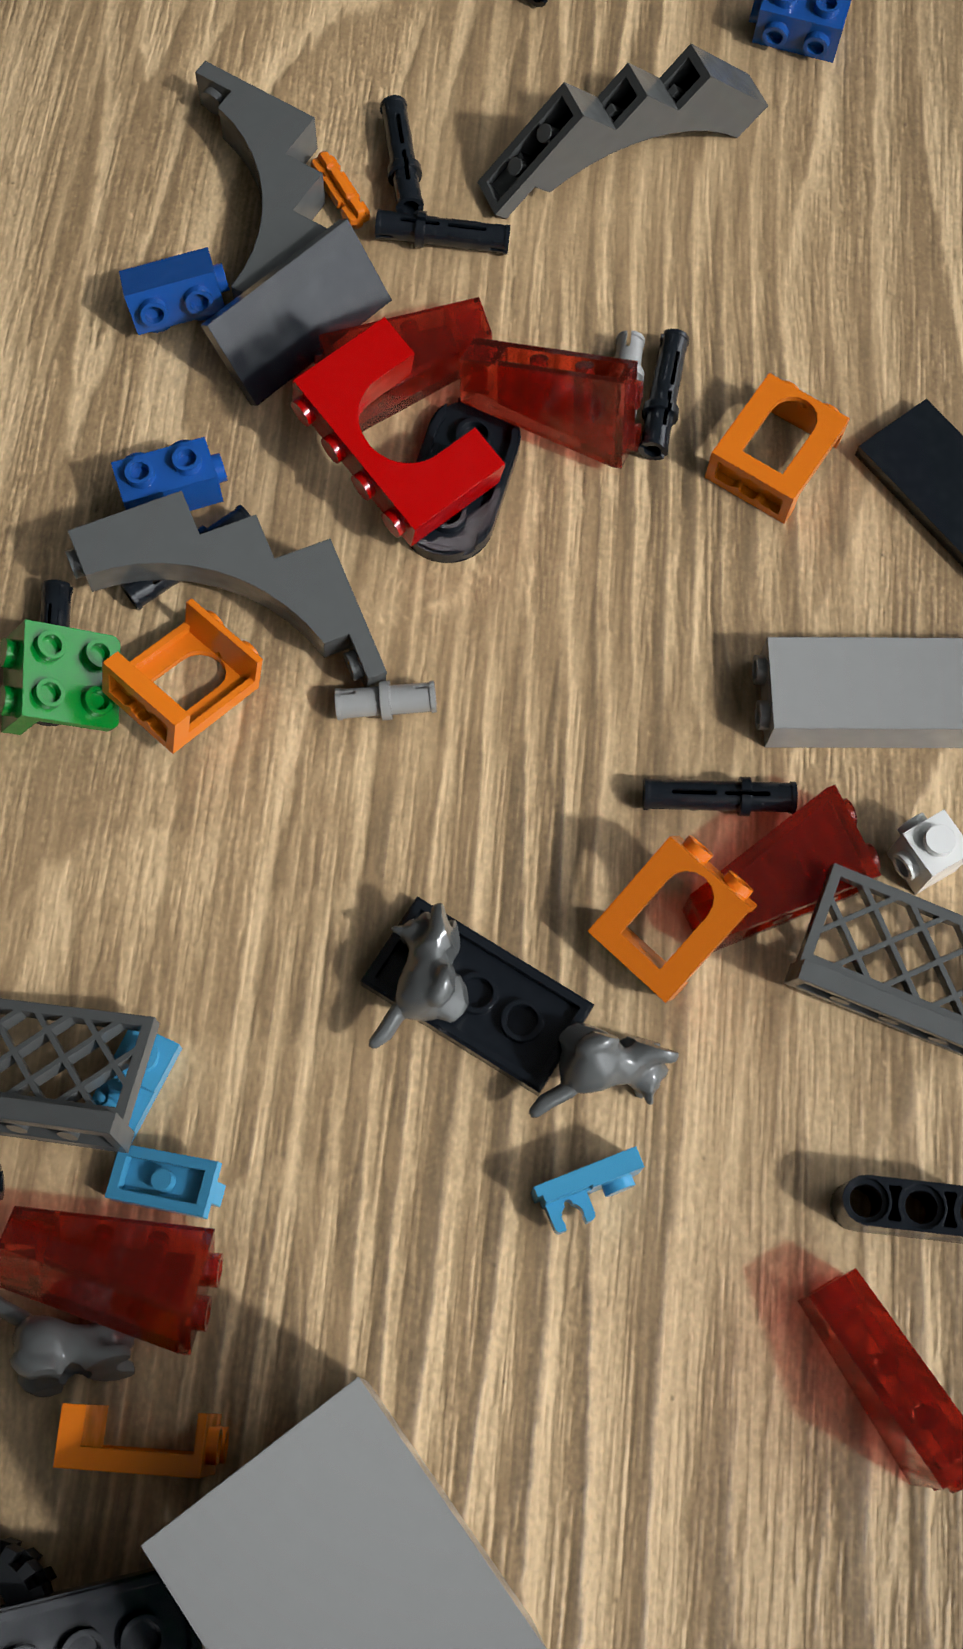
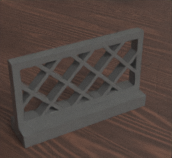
(868, 996)
(64, 1118)

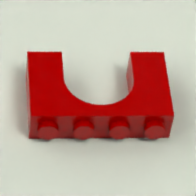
(410, 495)

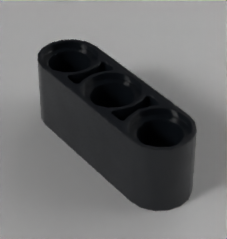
(888, 1211)

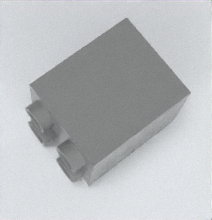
(337, 1547)

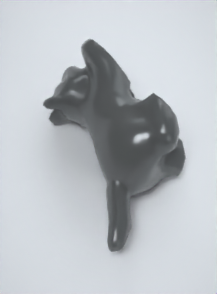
(428, 982)
(597, 1061)
(54, 1350)

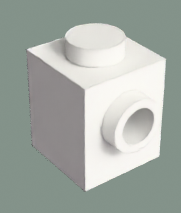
(927, 850)

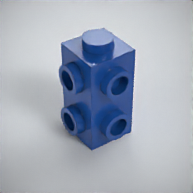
(800, 26)
(174, 290)
(176, 468)

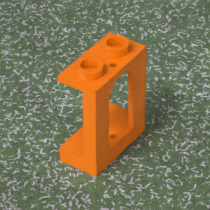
(757, 482)
(203, 633)
(729, 907)
(82, 1447)

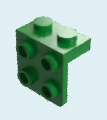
(55, 678)

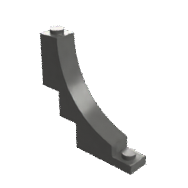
(635, 106)
(275, 146)
(300, 587)

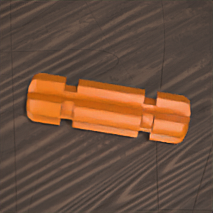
(341, 190)

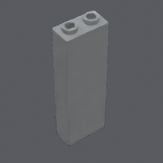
(860, 692)

